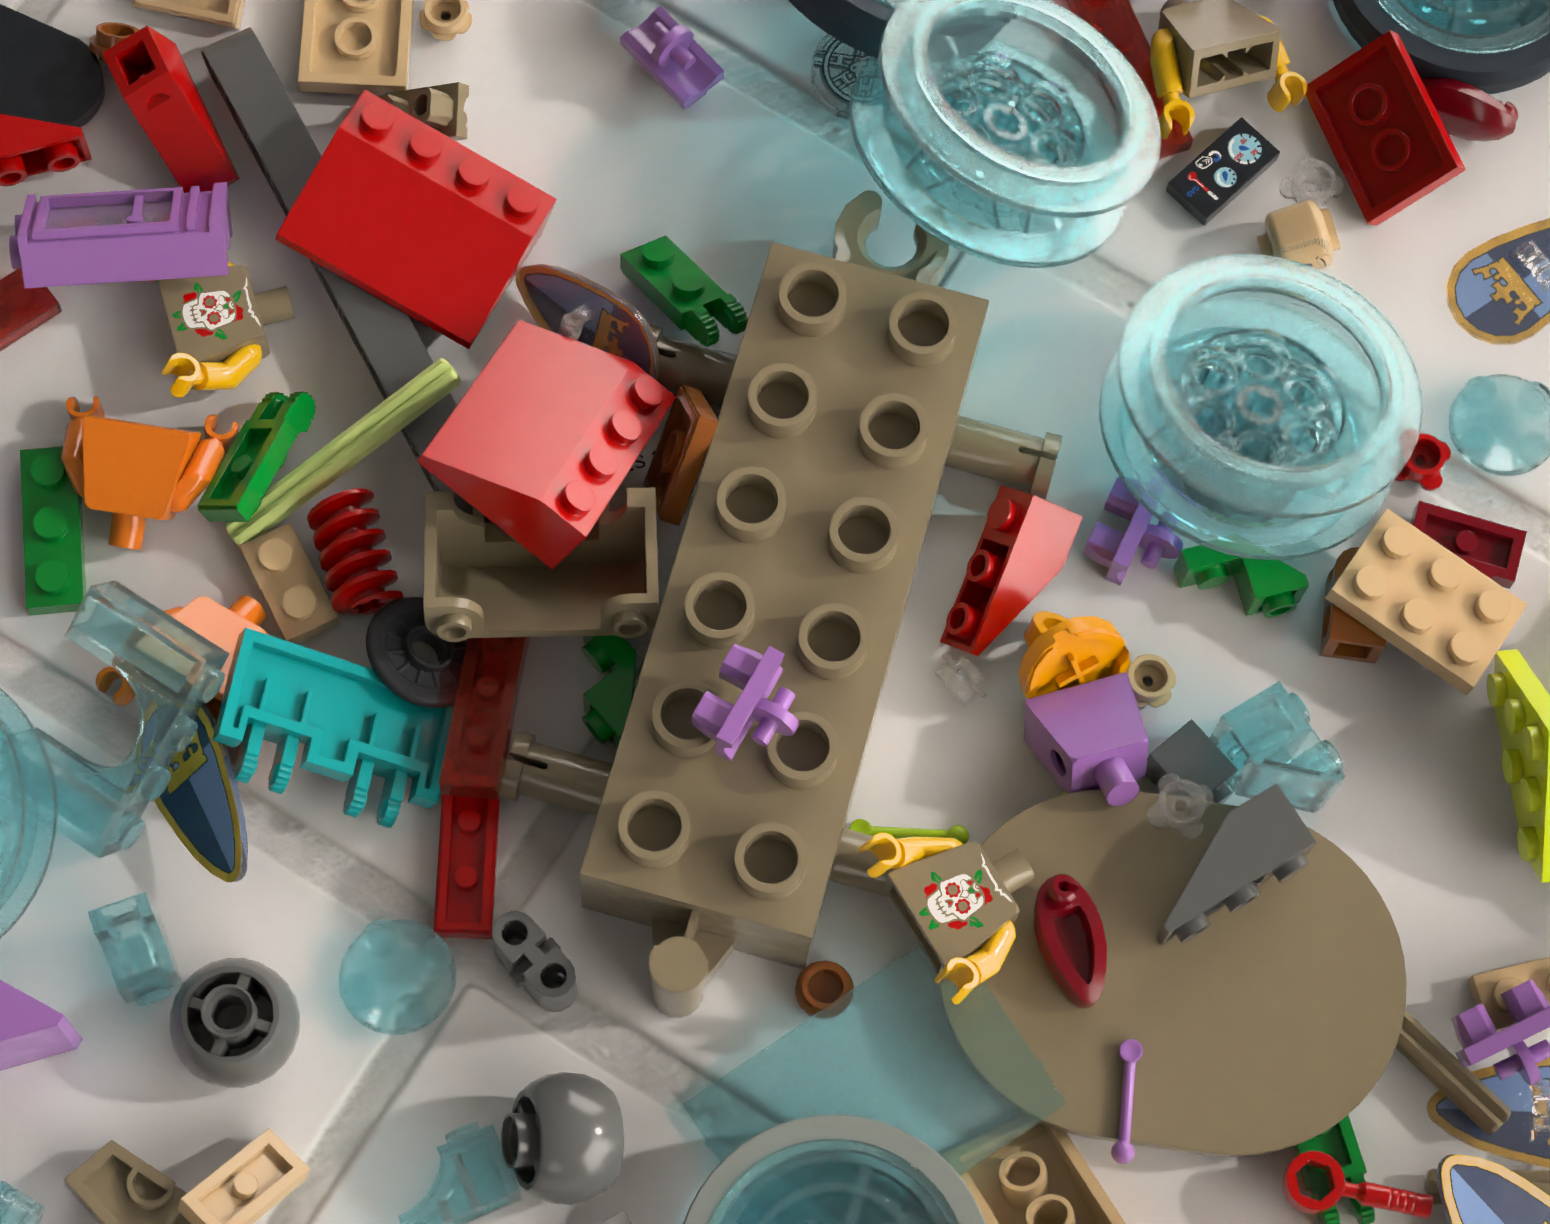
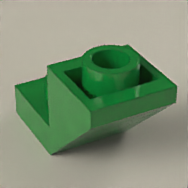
(1261, 584)
(610, 698)

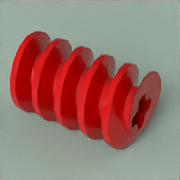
(349, 553)

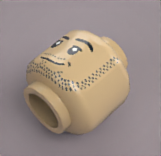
(1300, 235)

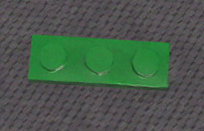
(51, 534)

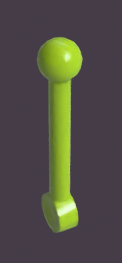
(957, 831)

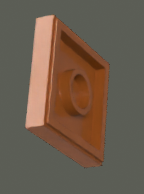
(681, 453)

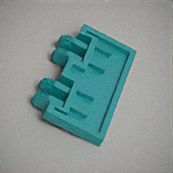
(342, 717)

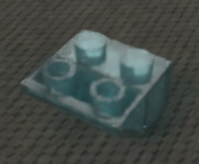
(1275, 744)

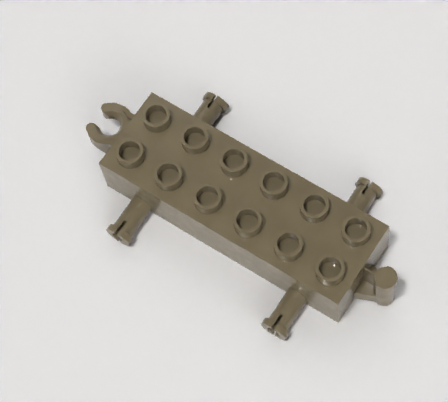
(795, 545)

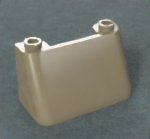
(495, 588)

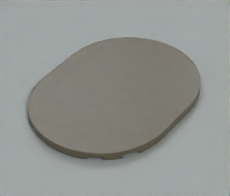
(1246, 1029)

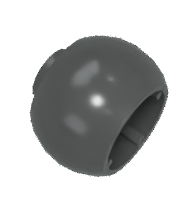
(226, 984)
(564, 1138)

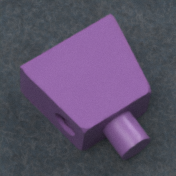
(1090, 737)

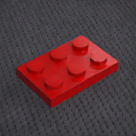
(1383, 128)

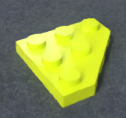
(1524, 731)

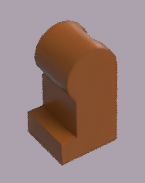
(1342, 634)

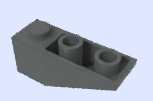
(1250, 846)

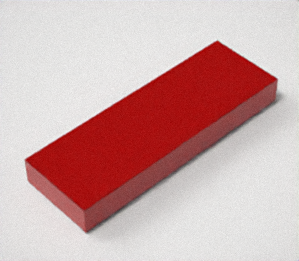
(466, 867)

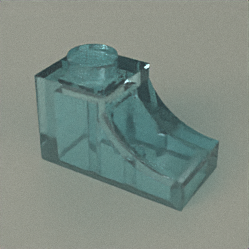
(136, 949)
(469, 1180)

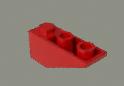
(170, 109)
(38, 147)
(1013, 562)

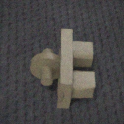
(436, 106)

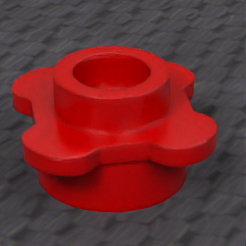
(1434, 454)

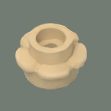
(445, 29)
(1161, 675)

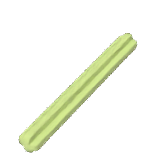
(348, 449)

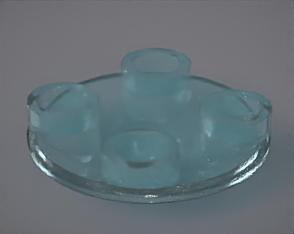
(1502, 424)
(397, 976)

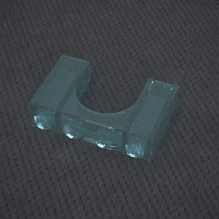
(171, 677)

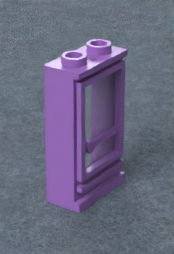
(122, 236)

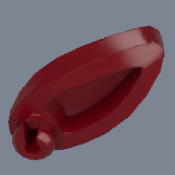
(1470, 111)
(1071, 938)

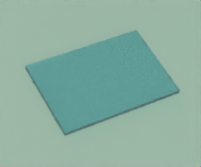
(894, 1057)

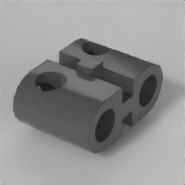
(534, 961)

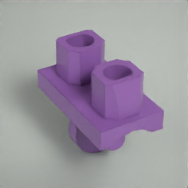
(672, 57)
(1117, 549)
(730, 723)
(1481, 1039)

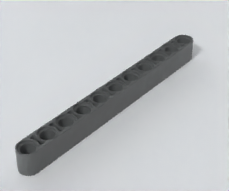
(287, 159)

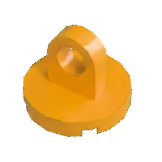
(1069, 653)

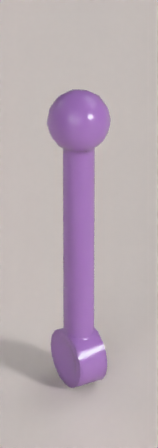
(1130, 1053)

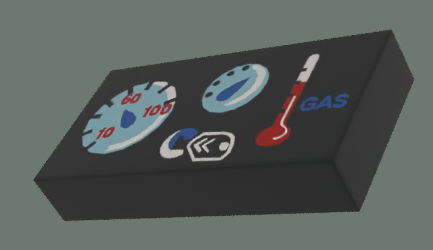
(1222, 171)

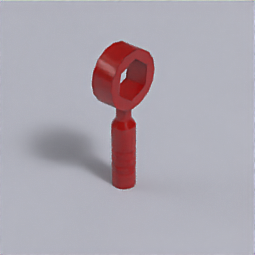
(1365, 1193)

